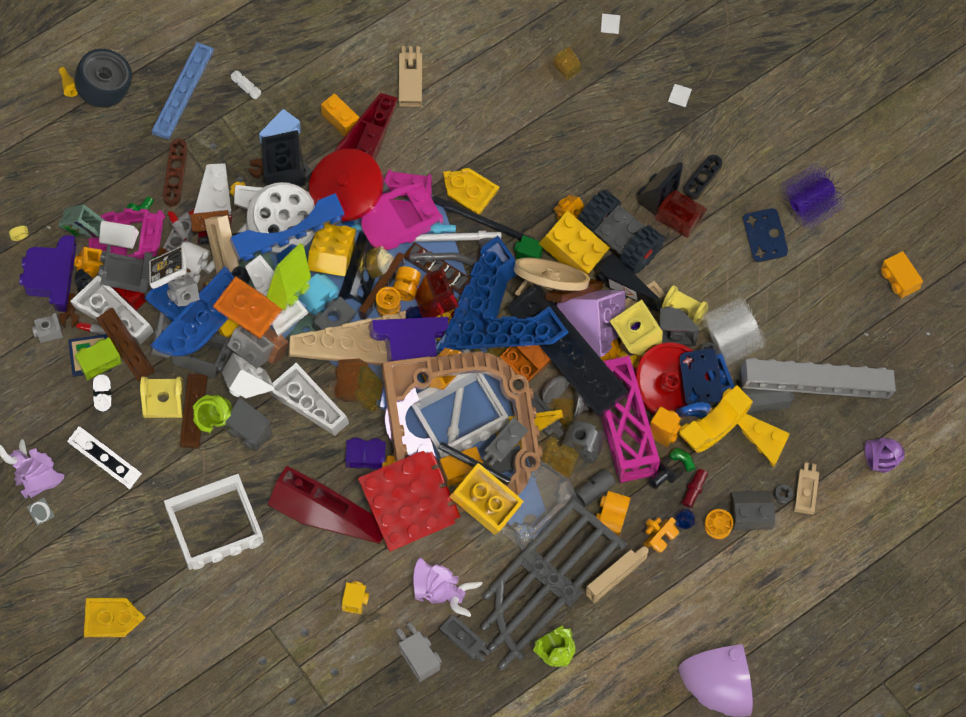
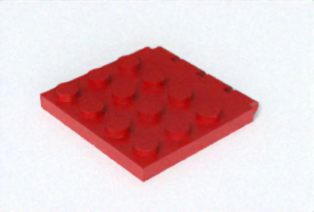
(409, 499)

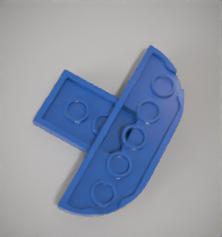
(191, 324)

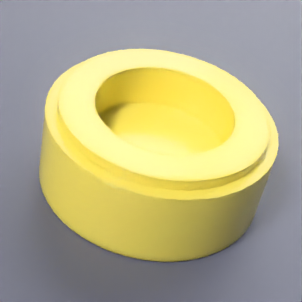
(19, 233)

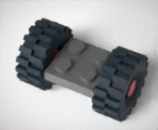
(621, 231)

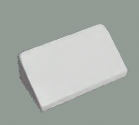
(118, 234)

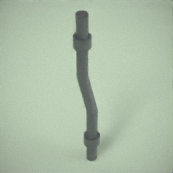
(428, 256)

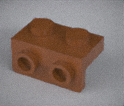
(198, 221)

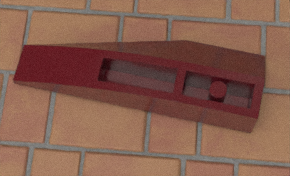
(371, 127)
(321, 507)

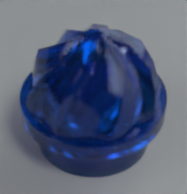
(413, 312)
(685, 519)

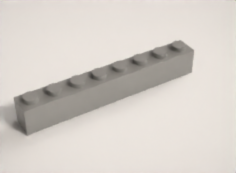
(817, 378)

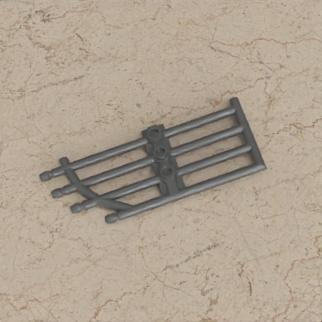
(549, 576)

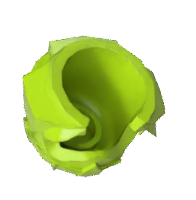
(211, 412)
(556, 647)

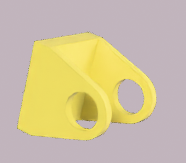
(681, 301)
(637, 340)
(153, 388)

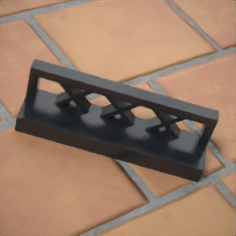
(355, 271)

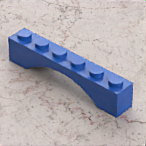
(250, 242)

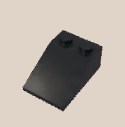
(283, 159)
(660, 187)

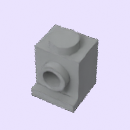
(50, 333)

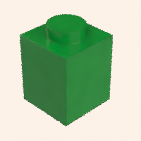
(528, 248)

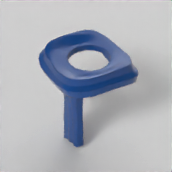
(697, 409)

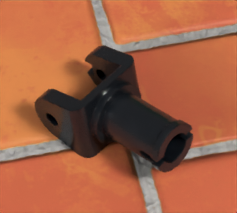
(665, 473)

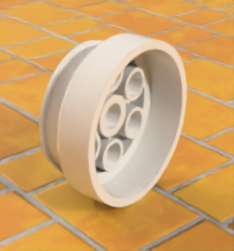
(262, 202)

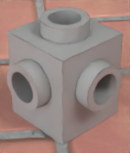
(183, 291)

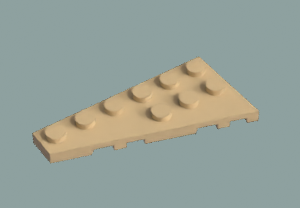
(342, 342)

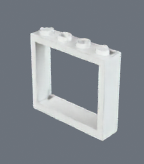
(466, 442)
(205, 493)

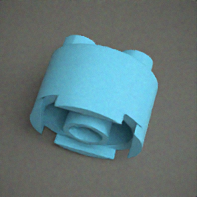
(321, 292)

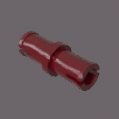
(694, 488)

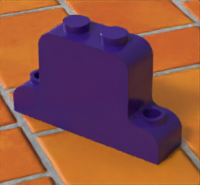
(50, 272)
(409, 337)

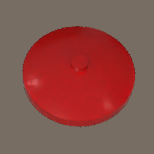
(352, 177)
(661, 378)

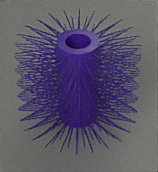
(814, 195)

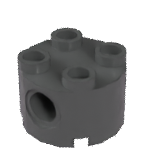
(584, 440)

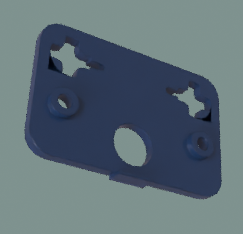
(760, 235)
(695, 377)

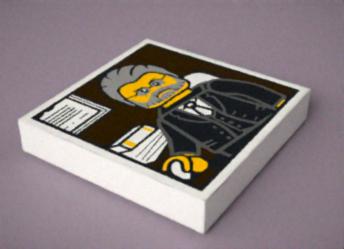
(167, 267)

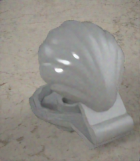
(555, 389)

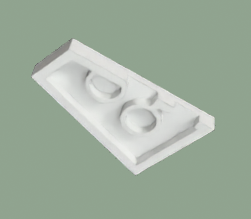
(214, 190)

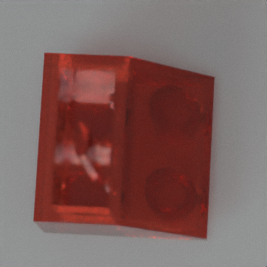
(680, 213)
(435, 294)

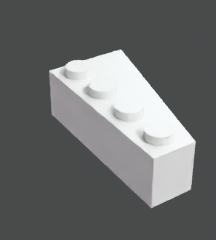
(99, 298)
(305, 397)

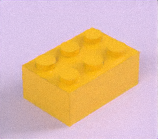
(573, 243)
(332, 249)
(486, 499)

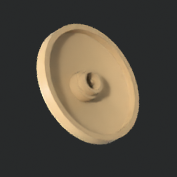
(551, 274)

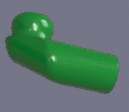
(146, 204)
(684, 456)

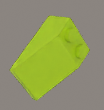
(290, 279)

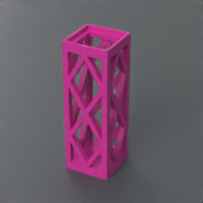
(624, 370)

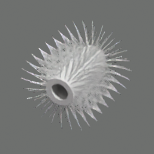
(734, 330)

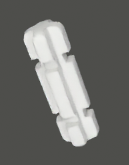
(245, 84)

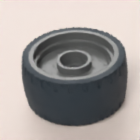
(102, 77)

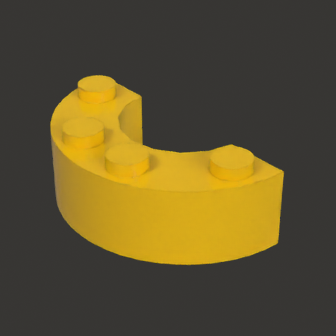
(719, 421)

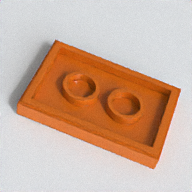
(247, 307)

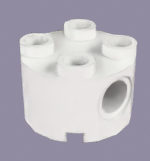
(195, 259)

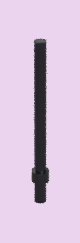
(450, 206)

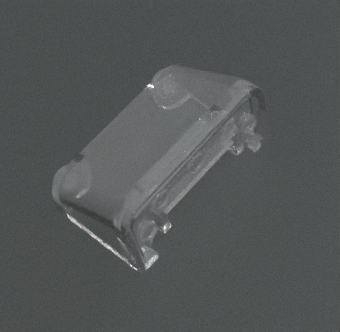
(543, 500)

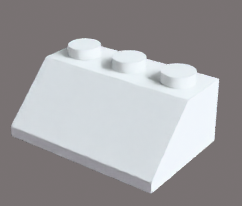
(245, 379)

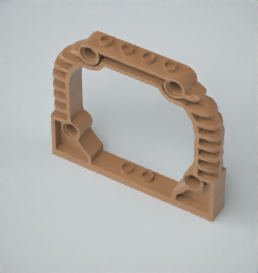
(401, 378)

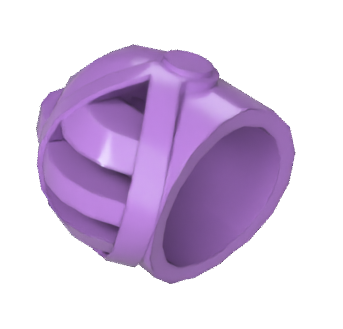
(883, 454)

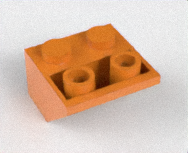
(527, 360)

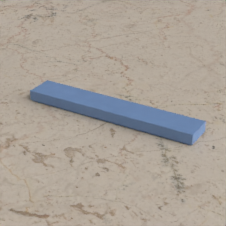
(182, 90)

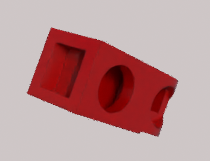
(133, 298)

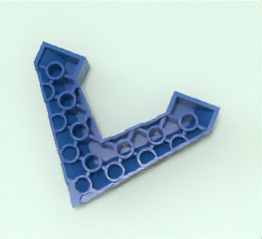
(476, 319)

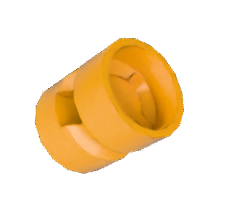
(406, 282)
(388, 301)

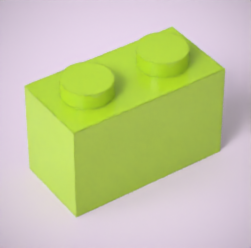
(98, 358)

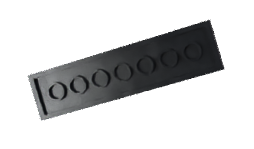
(573, 355)

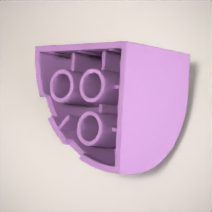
(592, 317)
(720, 680)

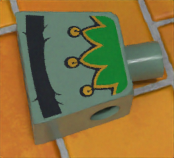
(81, 222)

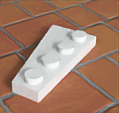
(244, 195)
(261, 277)

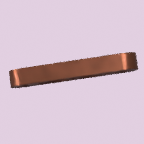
(175, 172)

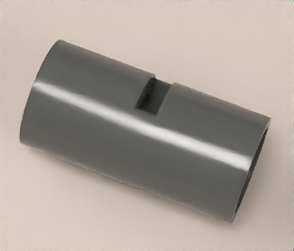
(595, 487)

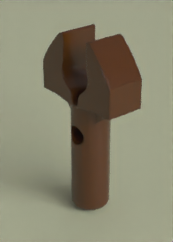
(256, 163)
(69, 312)

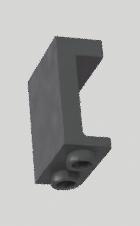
(124, 271)

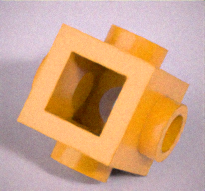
(570, 203)
(88, 261)

